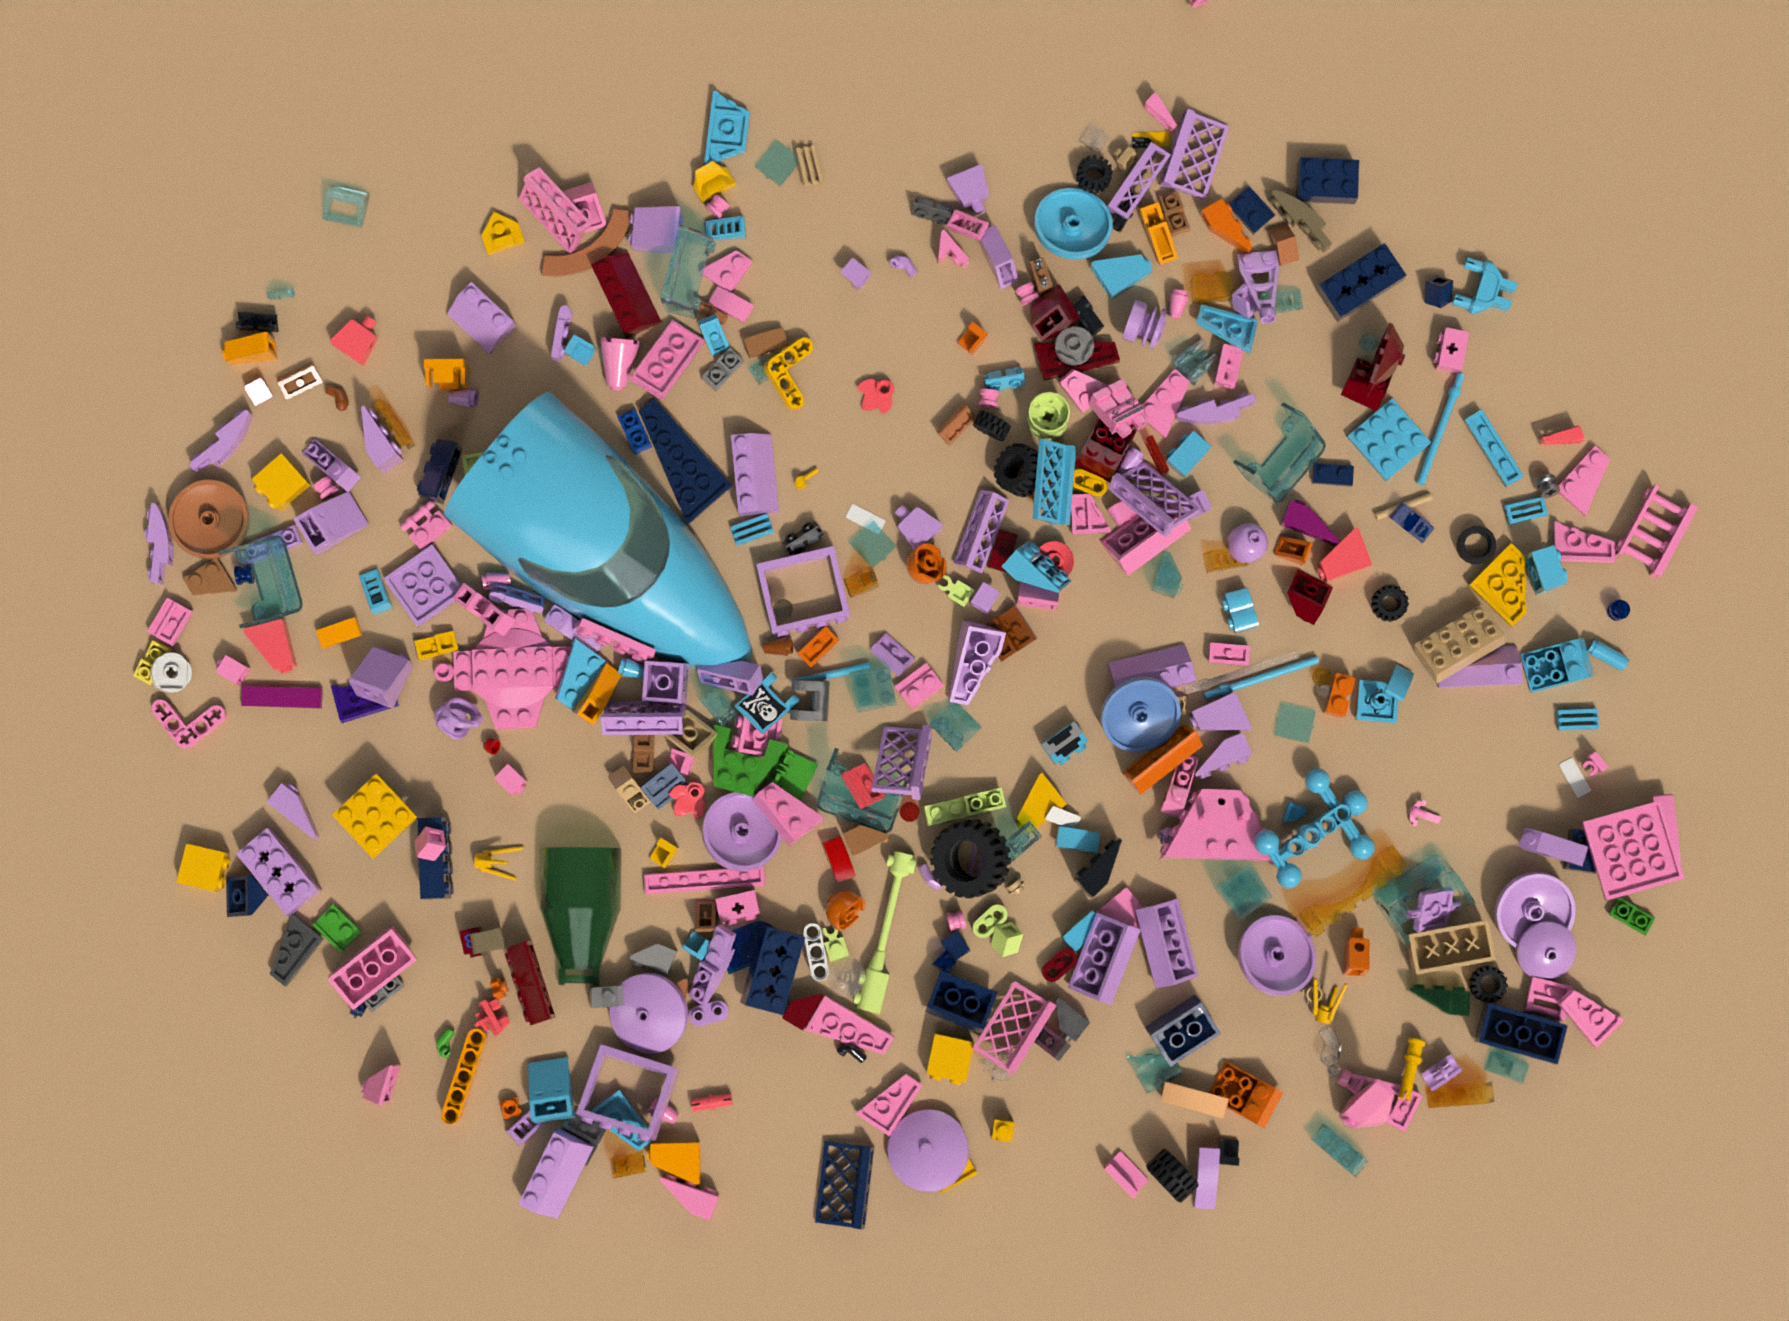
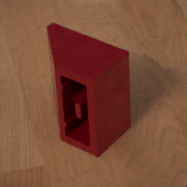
(1052, 314)
(1356, 384)

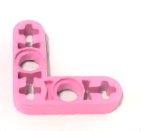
(182, 728)

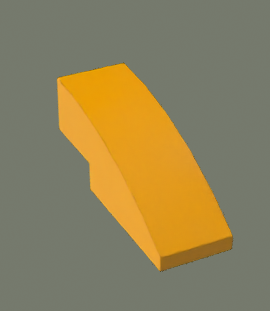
(1158, 232)

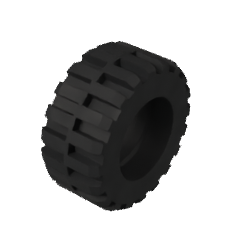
(948, 867)

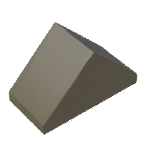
(487, 941)

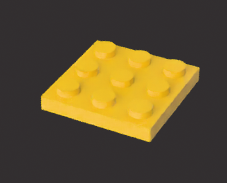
(375, 816)

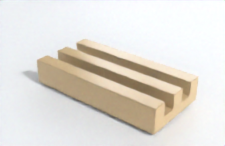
(806, 150)

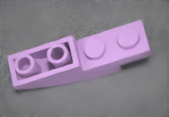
(1209, 413)
(230, 438)
(158, 535)
(714, 966)

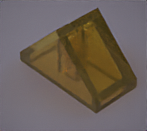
(861, 582)
(627, 1164)

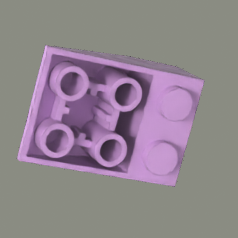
(380, 449)
(331, 522)

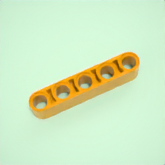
(457, 1083)

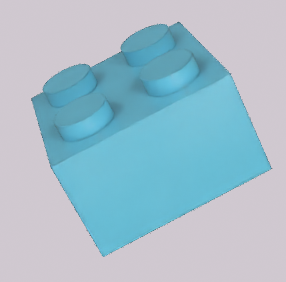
(1546, 569)

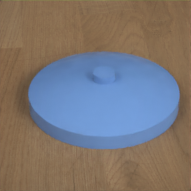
(1140, 714)

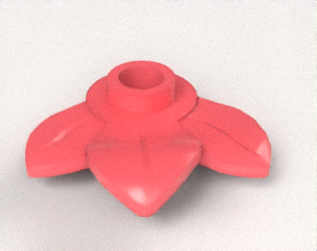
(874, 397)
(686, 801)

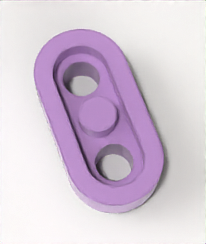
(708, 1013)

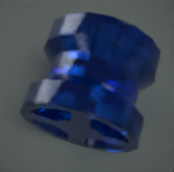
(244, 574)
(1620, 607)
(944, 962)

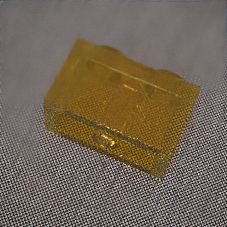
(1211, 287)

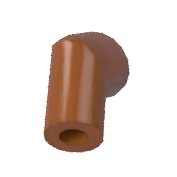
(340, 397)

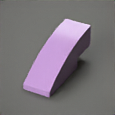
(1207, 1177)

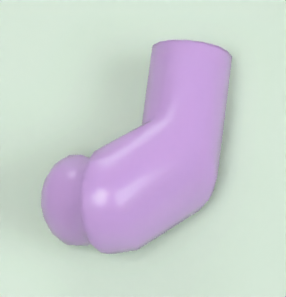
(902, 262)
(928, 877)

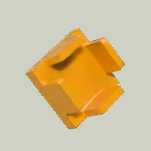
(446, 373)

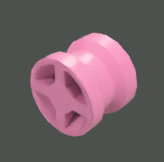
(717, 206)
(1027, 294)
(988, 398)
(325, 488)
(956, 920)

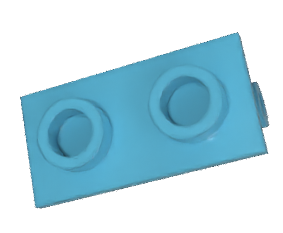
(1013, 379)

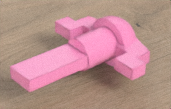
(1415, 811)

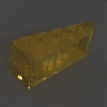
(1209, 561)

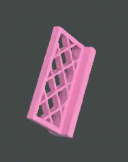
(554, 200)
(1029, 1037)

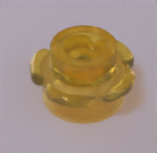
(1322, 681)

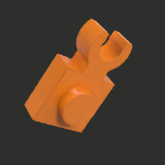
(499, 988)

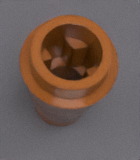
(780, 646)

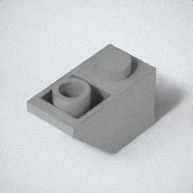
(657, 957)

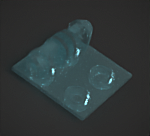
(955, 725)

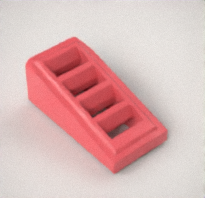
(1569, 436)

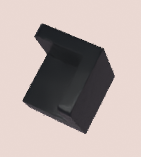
(1228, 1151)

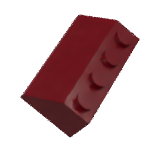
(626, 294)
(530, 982)

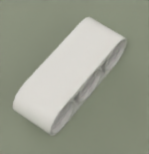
(812, 942)

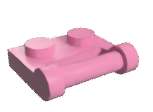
(1545, 991)

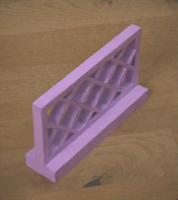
(1178, 149)
(1144, 505)
(639, 723)
(918, 766)

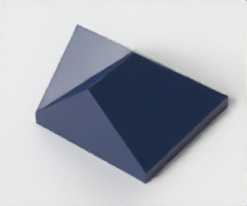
(243, 895)

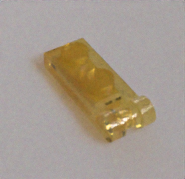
(392, 423)

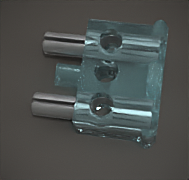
(1186, 365)

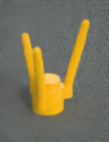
(485, 861)
(1326, 1012)

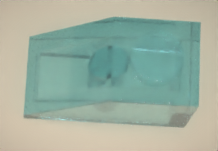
(1168, 578)
(1022, 840)

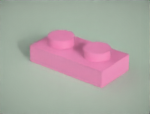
(1229, 654)

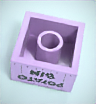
(665, 682)

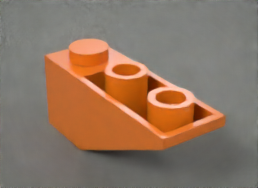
(1222, 224)

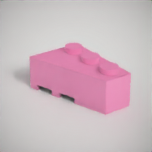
(786, 813)

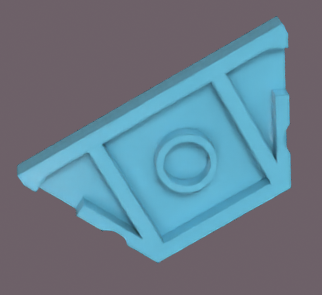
(726, 129)

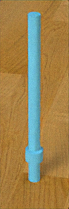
(1453, 393)
(1225, 689)

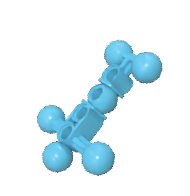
(1353, 803)

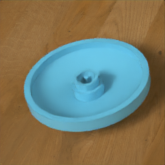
(1073, 223)

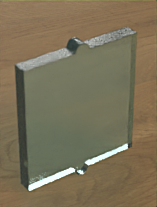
(777, 163)
(872, 544)
(1294, 723)

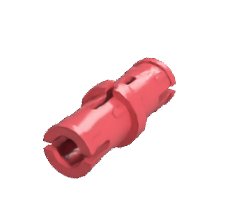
(712, 1102)

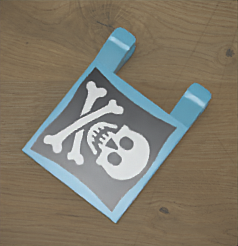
(764, 707)

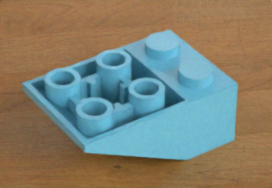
(1034, 568)
(1557, 665)
(550, 1090)

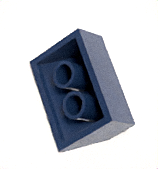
(439, 470)
(961, 1002)
(1182, 1030)

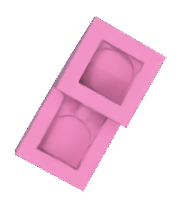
(731, 304)

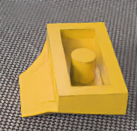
(712, 180)

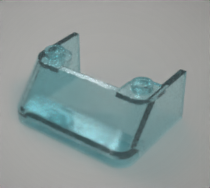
(686, 271)
(1288, 460)
(273, 578)
(838, 801)
(1398, 891)

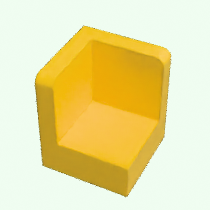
(664, 853)

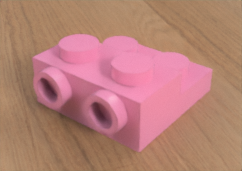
(750, 740)

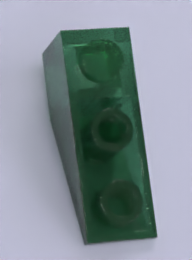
(1447, 1001)

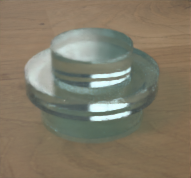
(1368, 342)

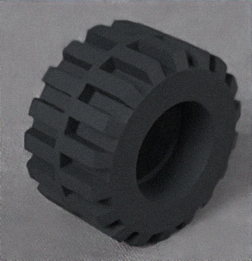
(1009, 465)
(1172, 1175)

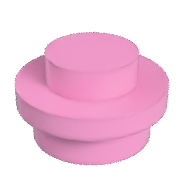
(444, 672)

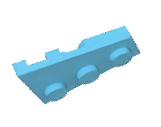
(620, 1109)

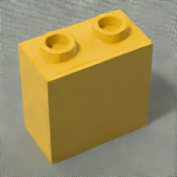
(280, 483)
(203, 868)
(950, 1059)

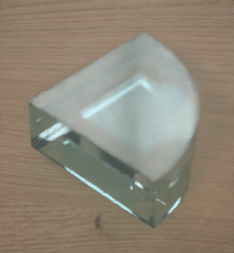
(280, 294)

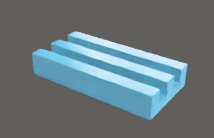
(1509, 514)
(752, 529)
(1595, 719)

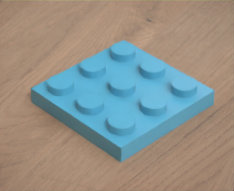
(1389, 439)

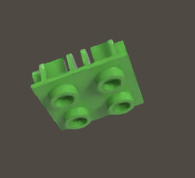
(792, 773)

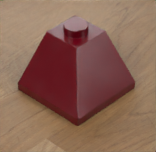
(1308, 596)

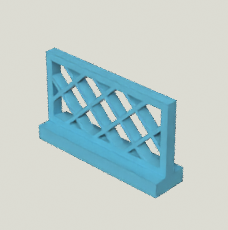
(1061, 486)

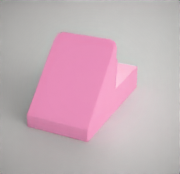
(948, 247)

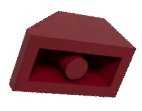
(801, 1010)

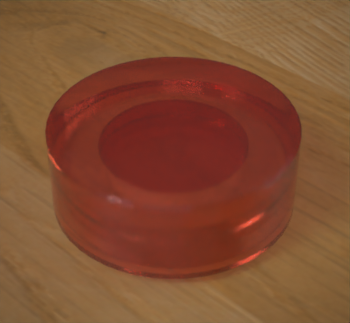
(909, 812)

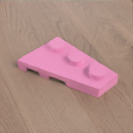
(1164, 403)
(1584, 480)
(1582, 547)
(889, 1106)

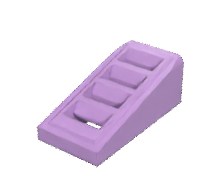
(515, 1137)

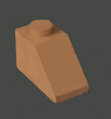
(863, 838)

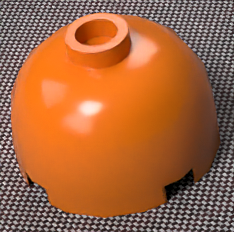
(926, 564)
(843, 908)

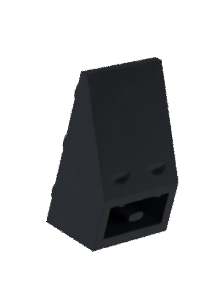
(1097, 875)

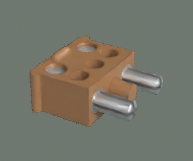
(1040, 276)

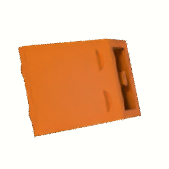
(1246, 1094)

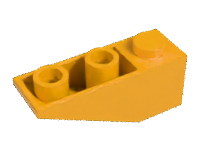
(597, 694)

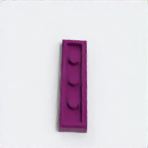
(282, 697)

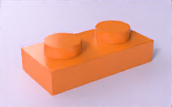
(818, 647)

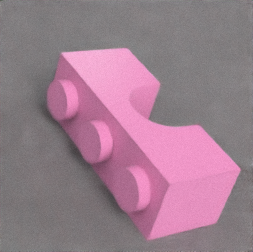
(484, 609)

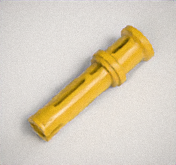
(1412, 1059)

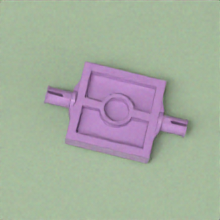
(1433, 910)

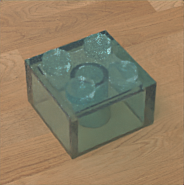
(1243, 892)

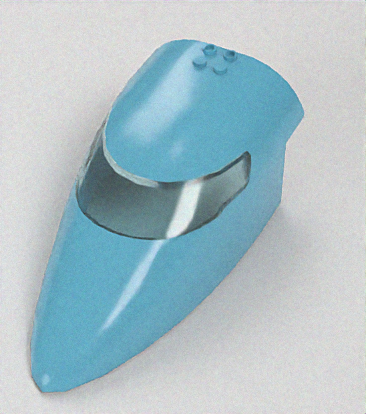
(597, 538)

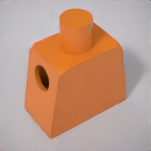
(1356, 962)

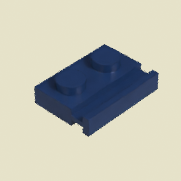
(1251, 210)

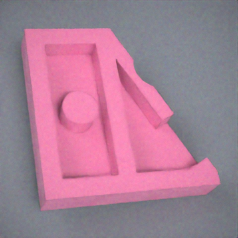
(728, 270)
(1086, 516)

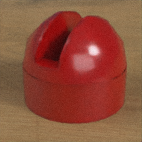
(492, 746)

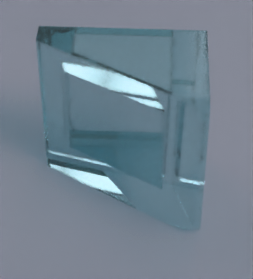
(758, 372)

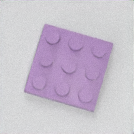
(424, 585)

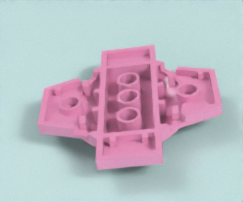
(512, 671)

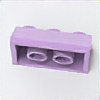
(481, 318)

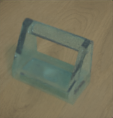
(347, 196)

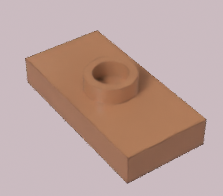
(956, 424)

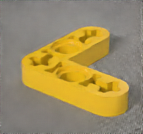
(782, 373)

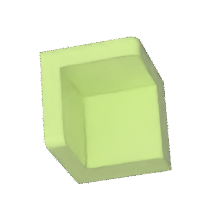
(1006, 939)

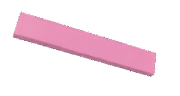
(702, 880)

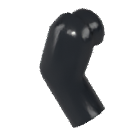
(852, 1050)

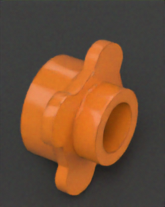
(507, 1113)

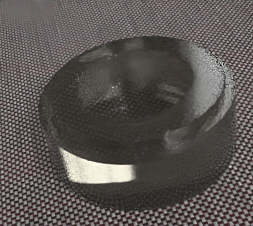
(783, 609)

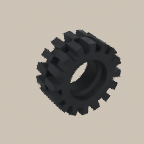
(1094, 184)
(991, 425)
(1398, 594)
(1497, 975)

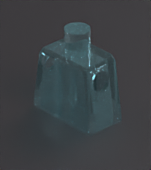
(718, 707)

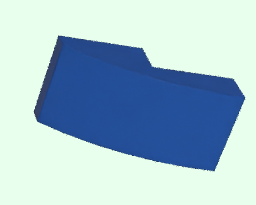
(634, 431)

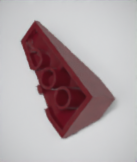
(1386, 359)

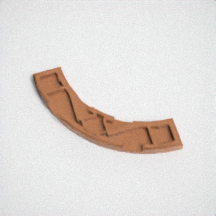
(604, 246)

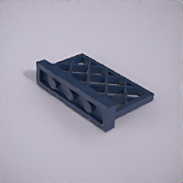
(861, 1189)

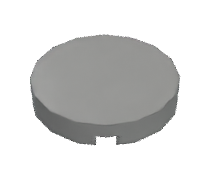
(1074, 345)

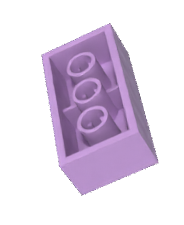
(292, 872)

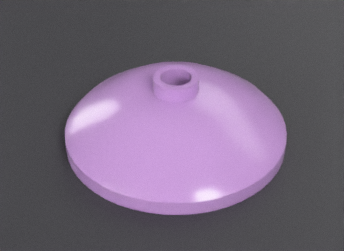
(1537, 944)

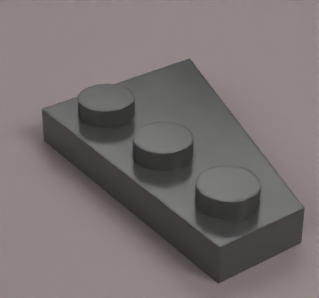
(297, 947)

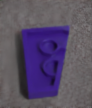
(352, 706)

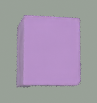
(856, 273)
(1242, 302)
(1201, 501)
(985, 598)

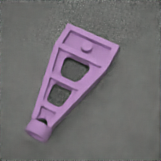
(1258, 263)

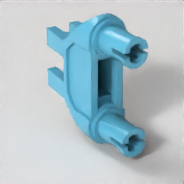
(1487, 290)

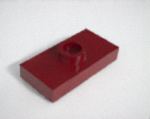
(1002, 550)

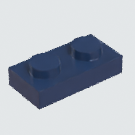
(1333, 474)

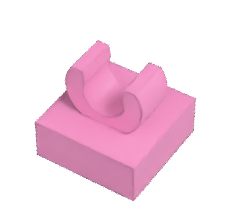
(1595, 762)

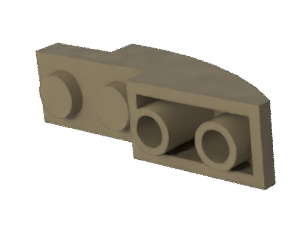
(1297, 212)

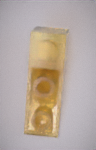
(1461, 1095)

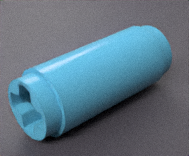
(1608, 655)

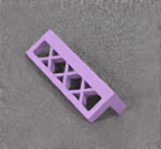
(1132, 179)
(978, 529)

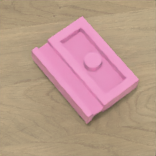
(170, 622)
(919, 686)

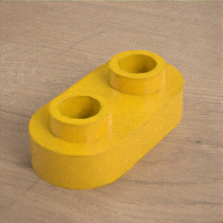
(1088, 483)

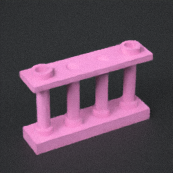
(1675, 531)

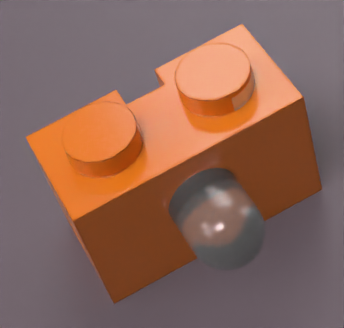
(1336, 694)

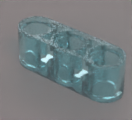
(1339, 1150)

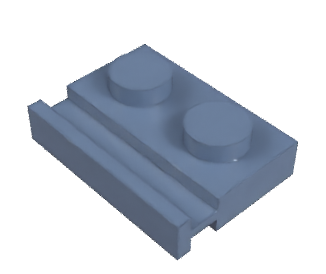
(661, 784)

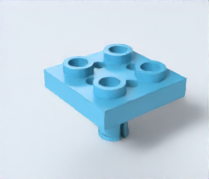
(1378, 701)

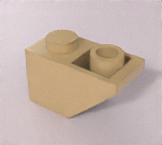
(629, 789)

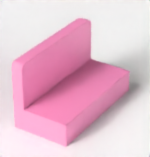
(1126, 1174)

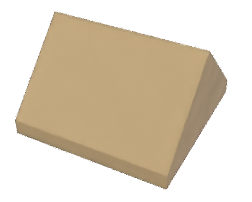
(695, 737)

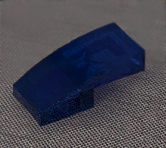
(1411, 522)

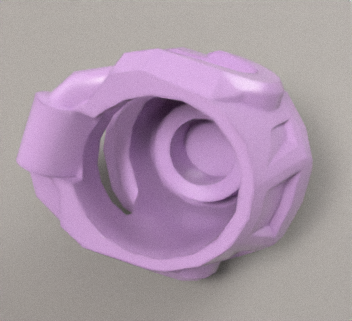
(452, 719)

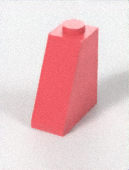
(1345, 558)
(274, 644)

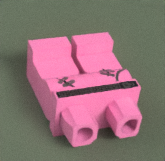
(1118, 408)

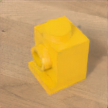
(1002, 1130)

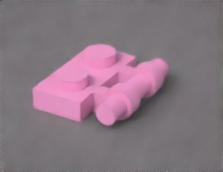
(430, 530)

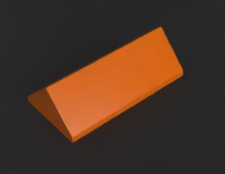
(1163, 759)

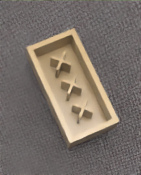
(1459, 643)
(1450, 947)

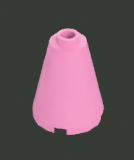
(618, 360)

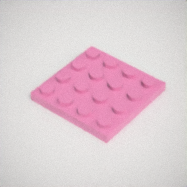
(1632, 850)

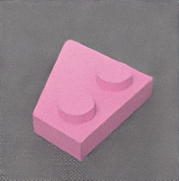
(1080, 388)

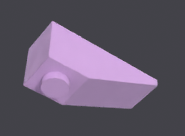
(565, 623)
(734, 676)
(292, 806)
(1552, 846)

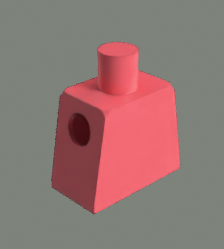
(356, 340)

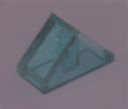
(1506, 1067)

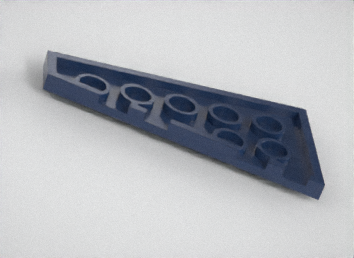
(688, 470)

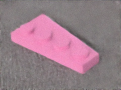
(843, 1024)

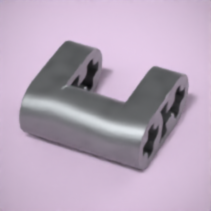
(819, 700)

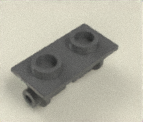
(923, 209)

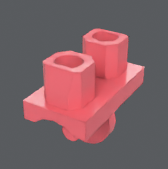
(495, 1024)

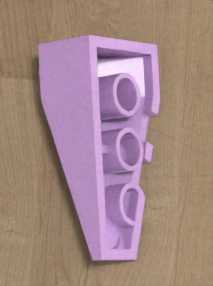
(975, 653)
(1496, 668)

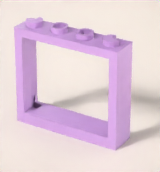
(794, 560)
(624, 1128)

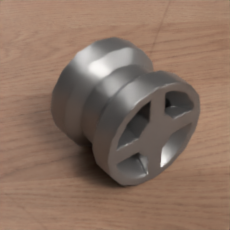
(1548, 486)

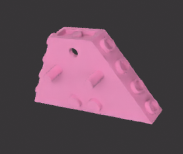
(1215, 829)

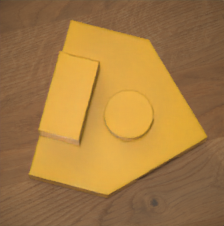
(501, 234)

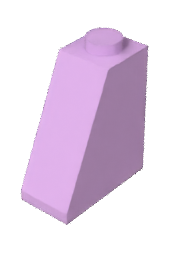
(998, 257)
(1221, 715)

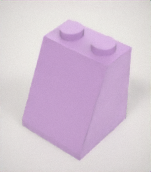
(655, 228)
(381, 676)

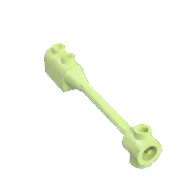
(875, 980)

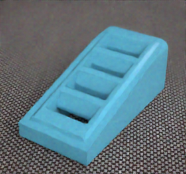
(726, 221)
(380, 603)

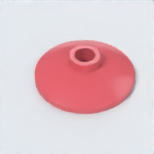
(1059, 549)

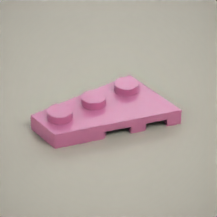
(1590, 1018)

